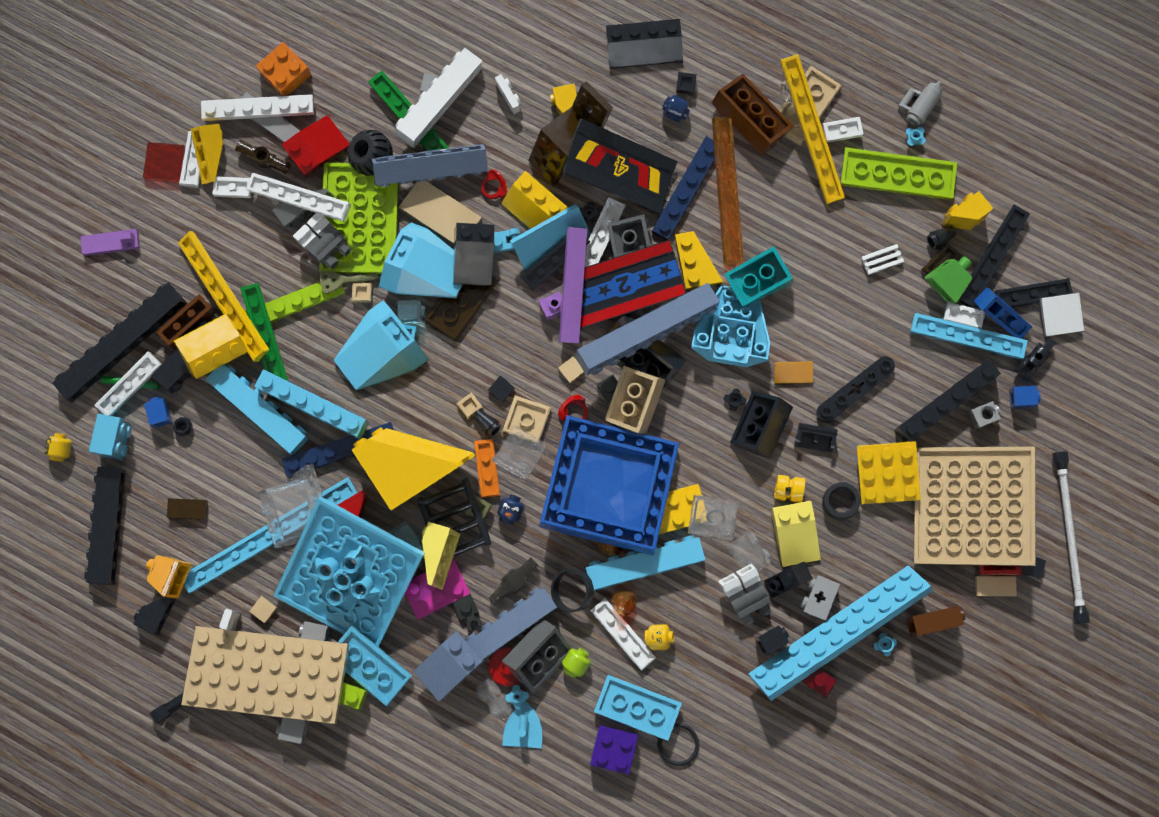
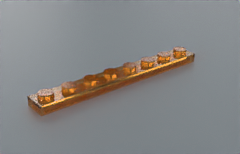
(727, 191)

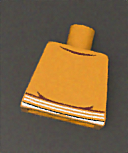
(167, 575)

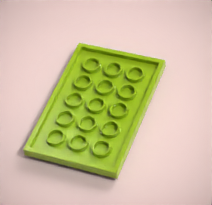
(369, 223)

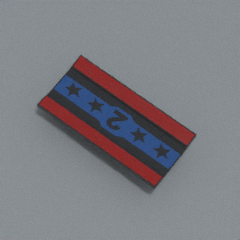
(630, 283)

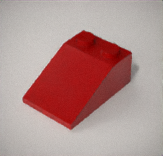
(315, 145)

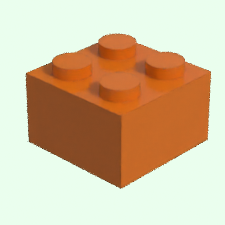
(283, 70)

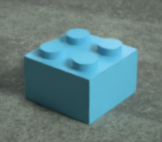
(110, 437)

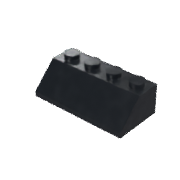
(644, 43)
(655, 360)

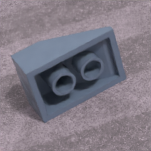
(448, 666)

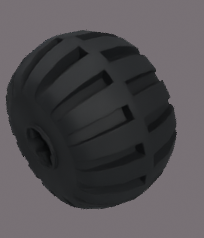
(365, 147)

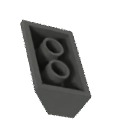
(537, 655)

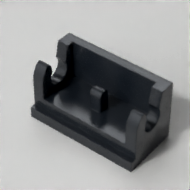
(815, 437)

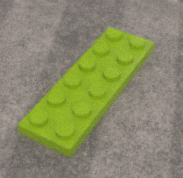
(898, 173)

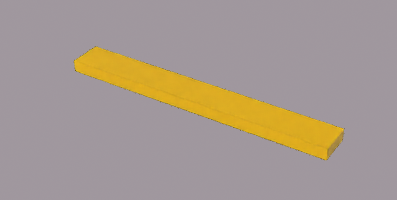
(812, 128)
(223, 295)

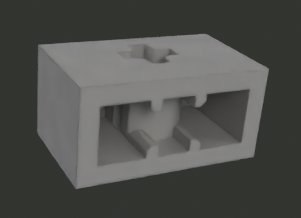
(819, 609)

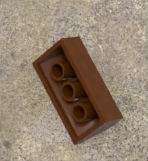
(752, 114)

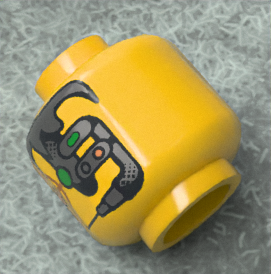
(58, 447)

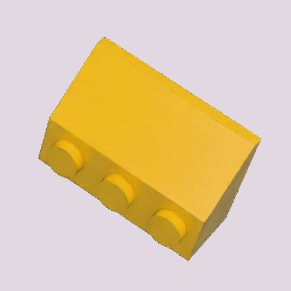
(531, 201)
(210, 346)

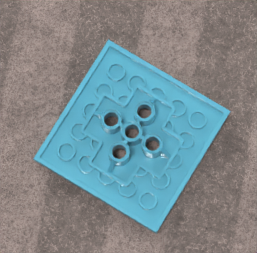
(382, 566)

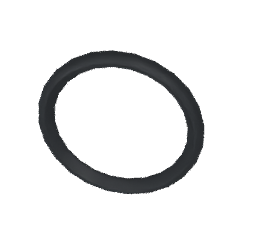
(687, 760)

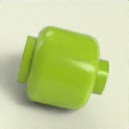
(576, 662)

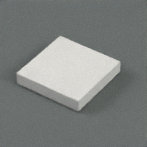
(1061, 314)

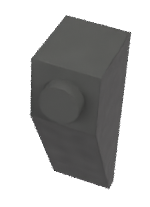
(292, 216)

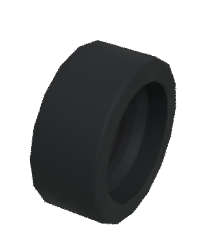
(841, 486)

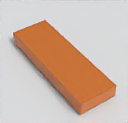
(487, 468)

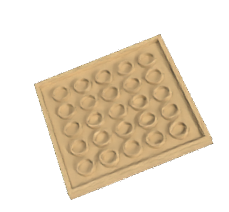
(976, 506)

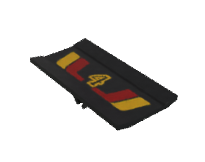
(619, 166)

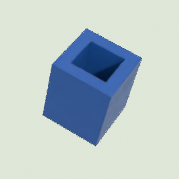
(1024, 397)
(158, 412)

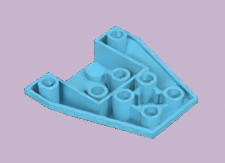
(419, 265)
(733, 332)
(379, 349)

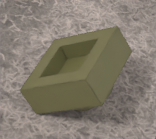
(484, 507)

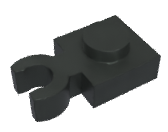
(466, 609)

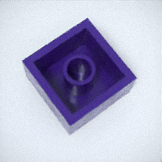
(614, 749)

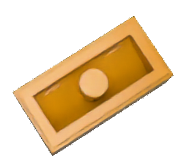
(793, 372)

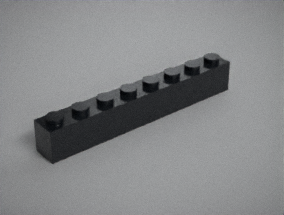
(119, 342)

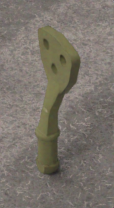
(340, 280)

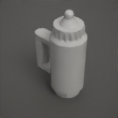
(923, 105)

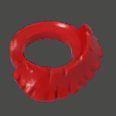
(493, 175)
(575, 399)

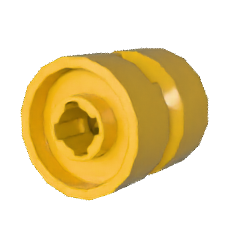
(796, 491)

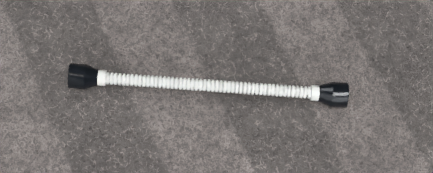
(1080, 612)

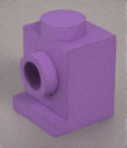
(548, 310)

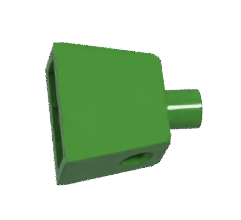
(950, 279)

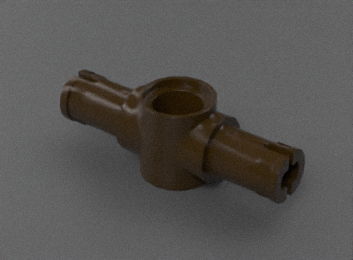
(255, 152)

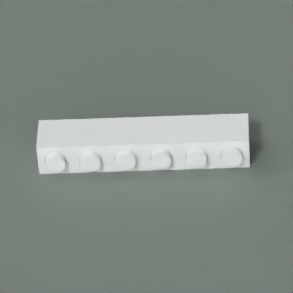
(438, 98)

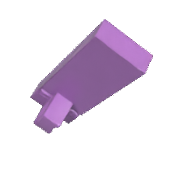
(110, 242)

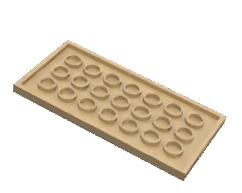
(265, 675)

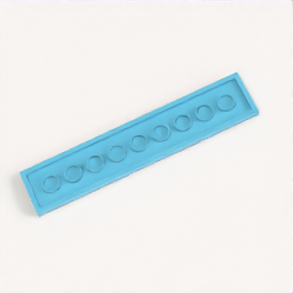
(840, 632)

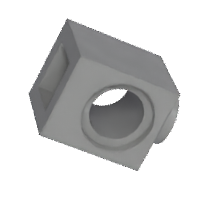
(977, 418)

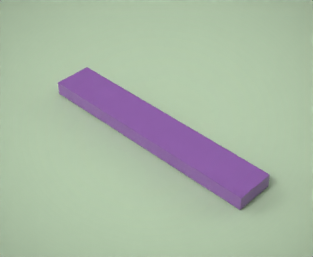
(573, 285)

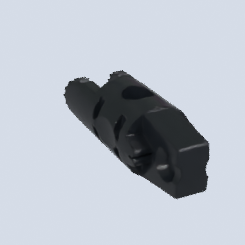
(1041, 352)

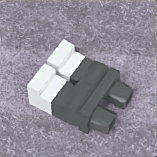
(328, 245)
(749, 599)

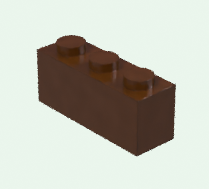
(186, 320)

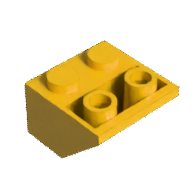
(968, 213)

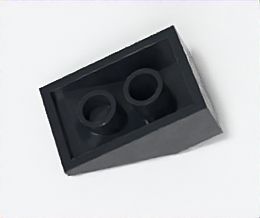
(473, 254)

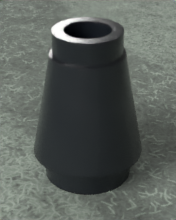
(939, 237)
(487, 423)

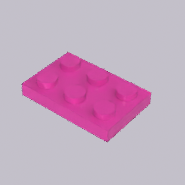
(429, 599)

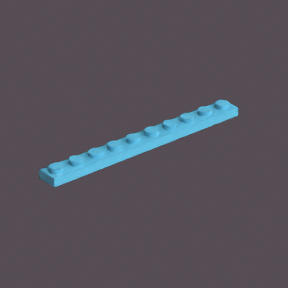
(252, 544)

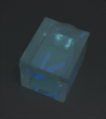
(411, 311)

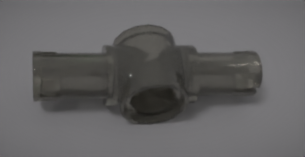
(513, 581)

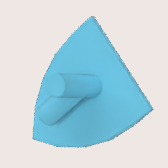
(523, 728)

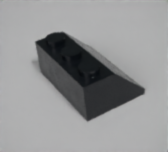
(761, 424)

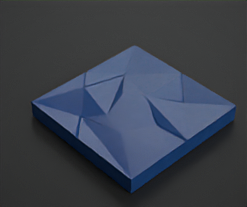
(609, 485)

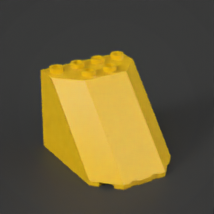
(405, 463)

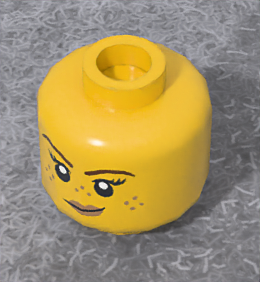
(659, 637)

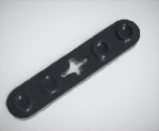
(841, 401)

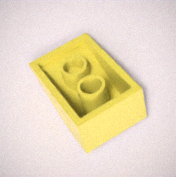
(796, 533)
(439, 548)

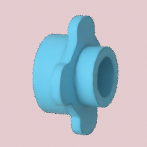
(911, 140)
(883, 638)
(522, 696)

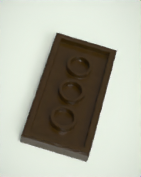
(454, 314)

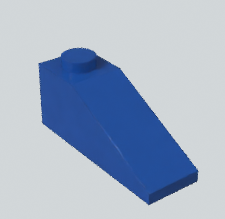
(1002, 313)

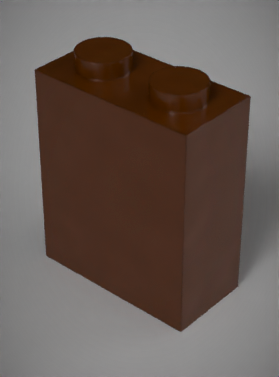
(935, 621)

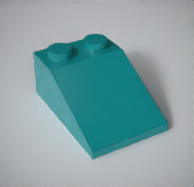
(759, 277)

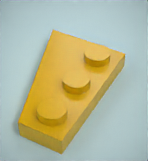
(694, 262)

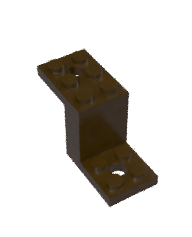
(556, 137)

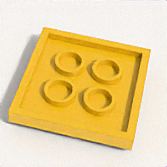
(888, 472)

